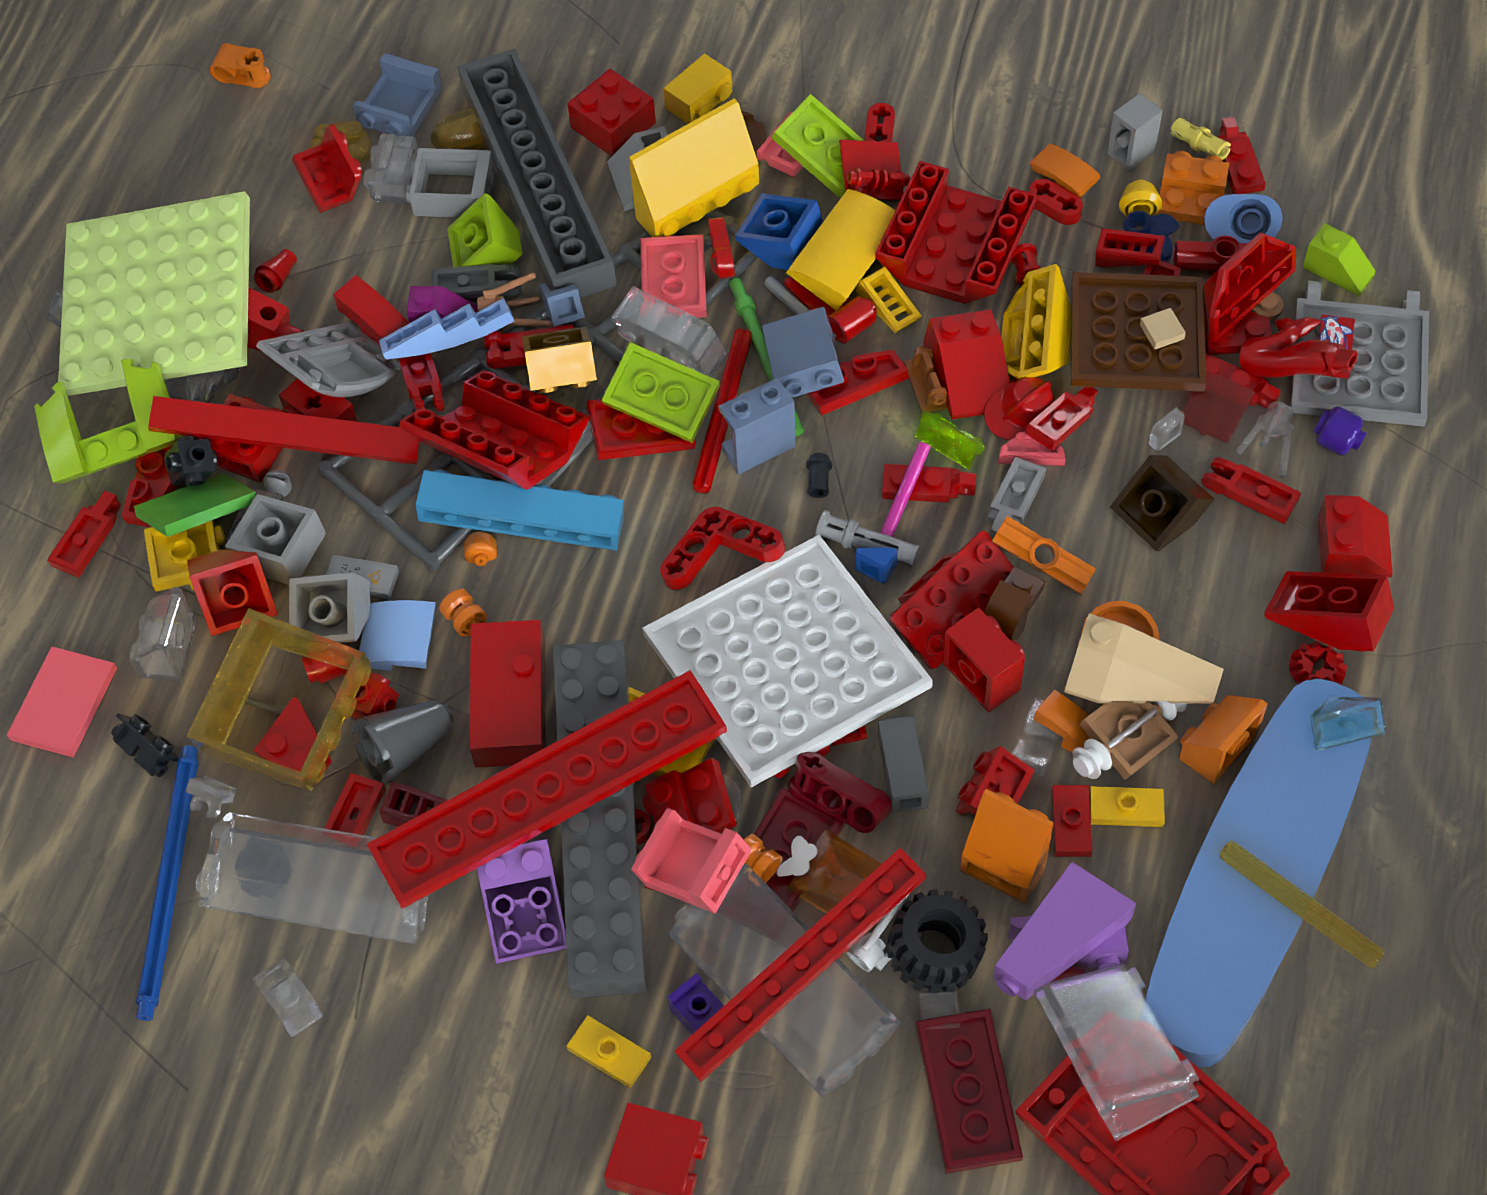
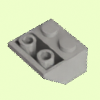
(620, 167)

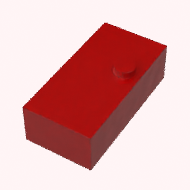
(507, 692)

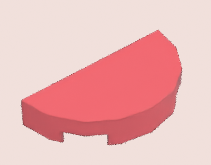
(1030, 450)

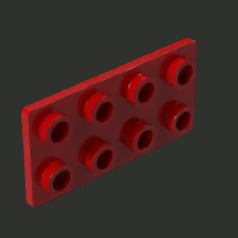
(948, 594)

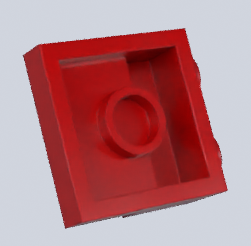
(695, 795)

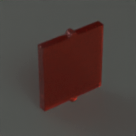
(1218, 407)

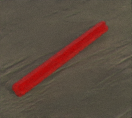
(718, 425)

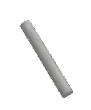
(786, 296)

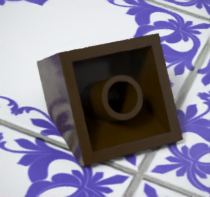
(1161, 501)

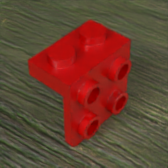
(329, 170)

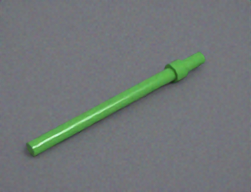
(746, 308)

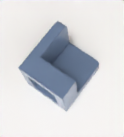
(562, 304)

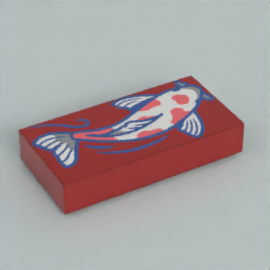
(1339, 331)

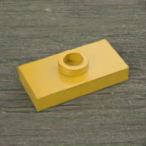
(1127, 806)
(609, 1051)

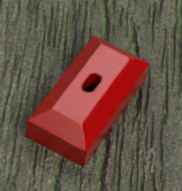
(359, 796)

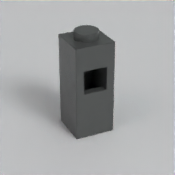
(902, 763)

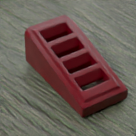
(408, 795)

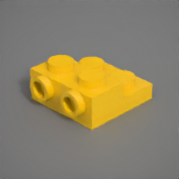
(170, 554)

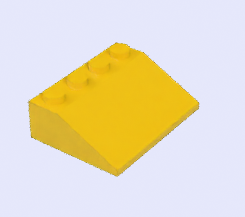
(693, 171)

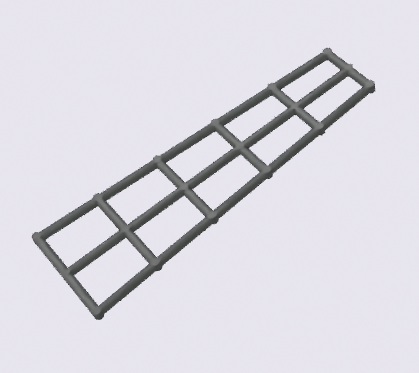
(597, 334)

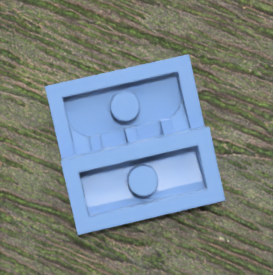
(398, 634)

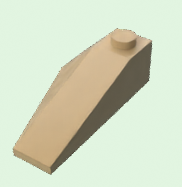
(1132, 666)

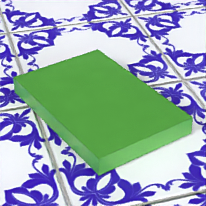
(195, 505)

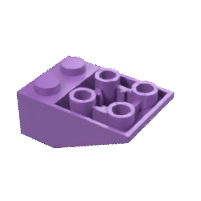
(523, 902)

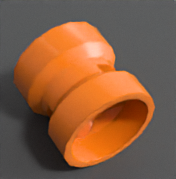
(460, 610)
(760, 860)

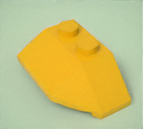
(1037, 325)

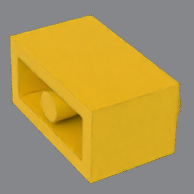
(698, 89)

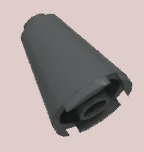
(400, 736)

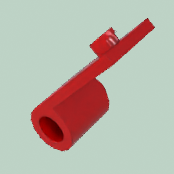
(847, 321)

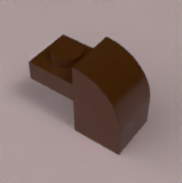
(1013, 601)

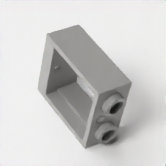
(448, 162)

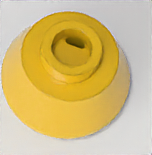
(1140, 196)

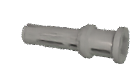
(851, 529)

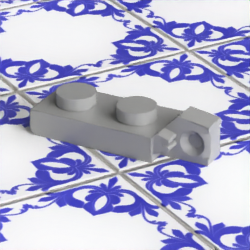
(1016, 493)

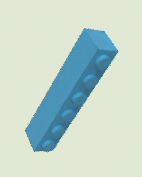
(512, 510)

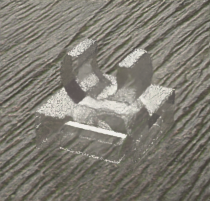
(212, 792)

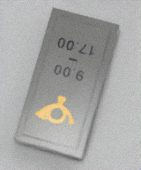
(381, 575)

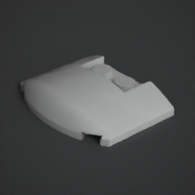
(333, 359)

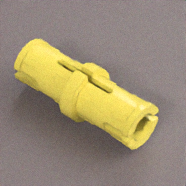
(1200, 138)

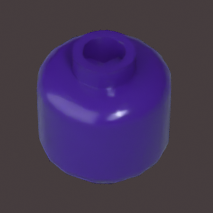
(1339, 430)

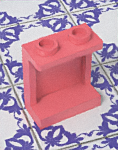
(691, 861)

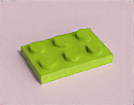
(813, 140)
(661, 392)

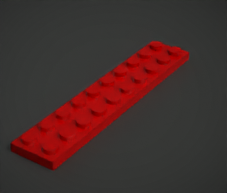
(546, 788)

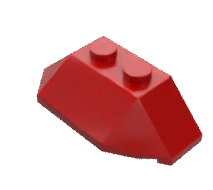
(1246, 282)

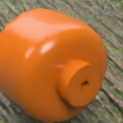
(480, 548)

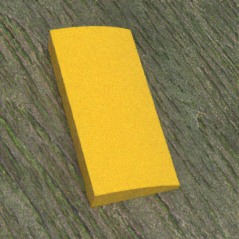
(842, 248)

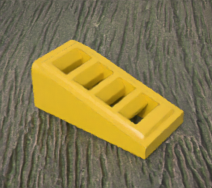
(883, 278)

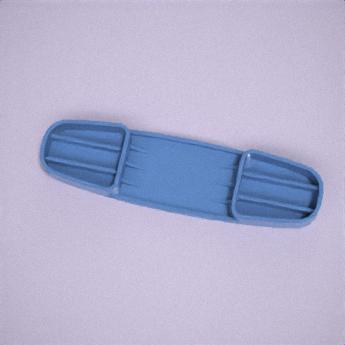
(1225, 927)

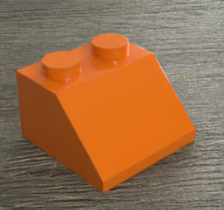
(1222, 735)

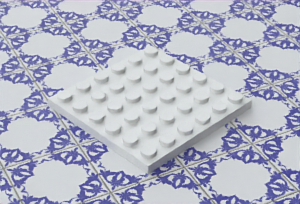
(789, 658)

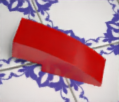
(368, 309)

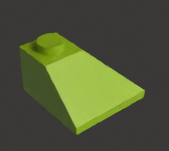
(484, 236)

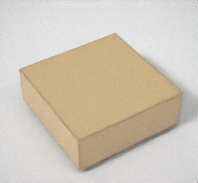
(1162, 328)

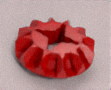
(1303, 658)

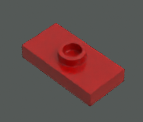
(1071, 821)

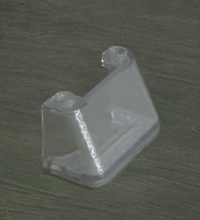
(1117, 1047)

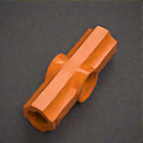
(1064, 566)

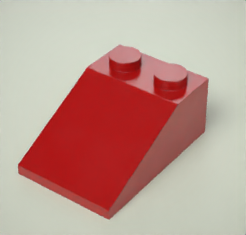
(967, 360)
(1334, 607)

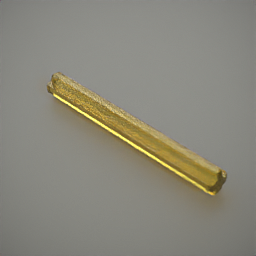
(1302, 904)

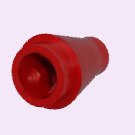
(273, 273)

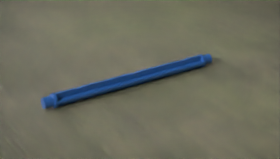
(166, 886)

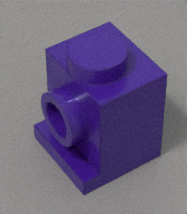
(688, 997)

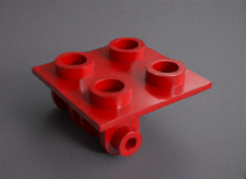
(873, 169)

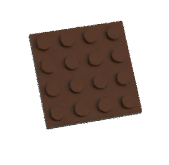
(1112, 347)

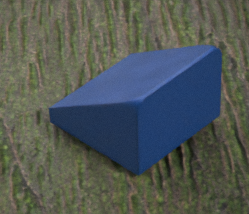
(876, 562)

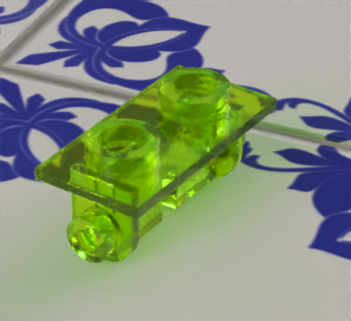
(949, 441)

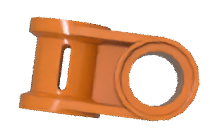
(239, 66)

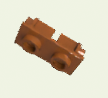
(925, 381)

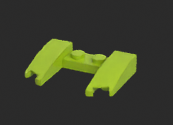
(74, 458)

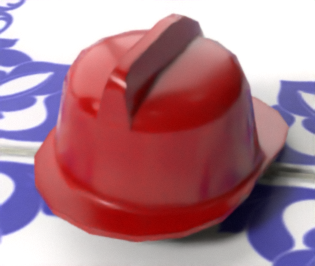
(1016, 406)

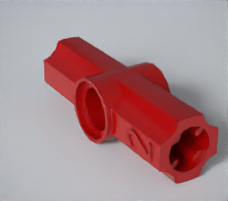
(1205, 255)

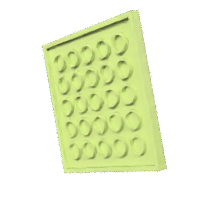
(156, 290)

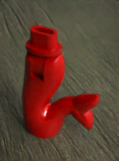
(1278, 357)

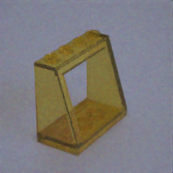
(236, 680)

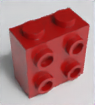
(243, 458)
(655, 1153)

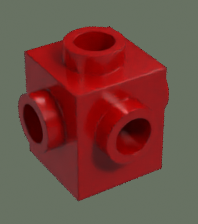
(374, 697)

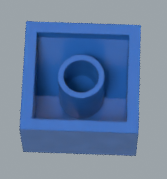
(779, 228)

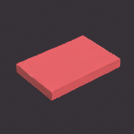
(675, 271)
(62, 701)

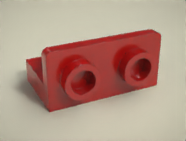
(996, 772)

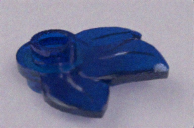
(1157, 225)

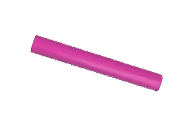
(905, 489)

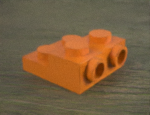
(1191, 185)

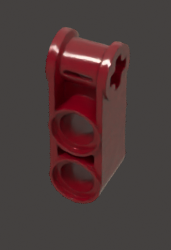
(839, 793)

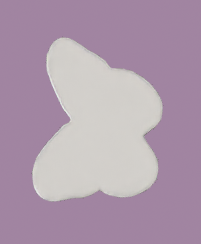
(799, 862)

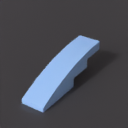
(436, 334)

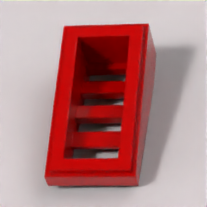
(1110, 245)

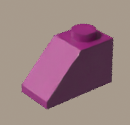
(427, 298)

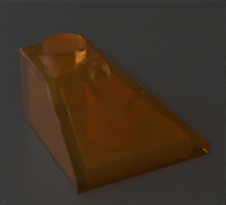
(832, 872)

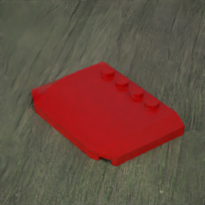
(1193, 1150)

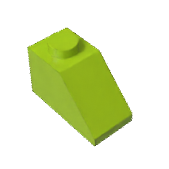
(1339, 260)

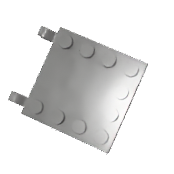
(1390, 368)

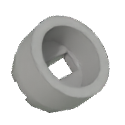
(273, 483)

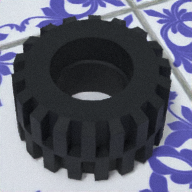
(943, 915)

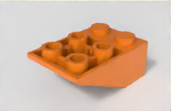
(1007, 845)

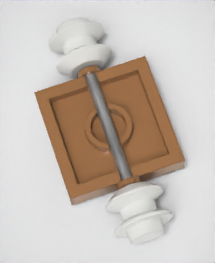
(1125, 736)

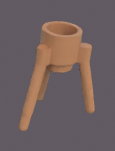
(491, 296)

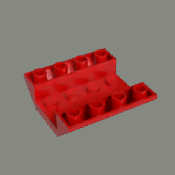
(951, 237)
(502, 430)

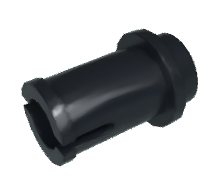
(819, 468)

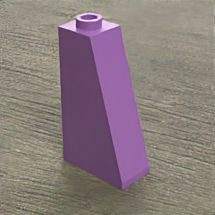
(1063, 929)

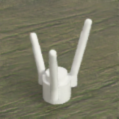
(869, 948)

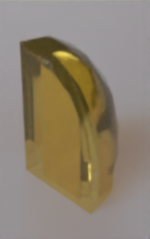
(458, 132)

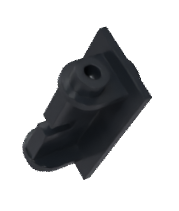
(135, 734)

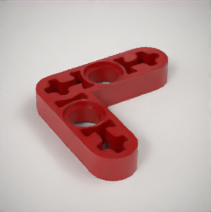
(722, 535)

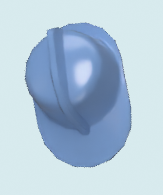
(1243, 217)

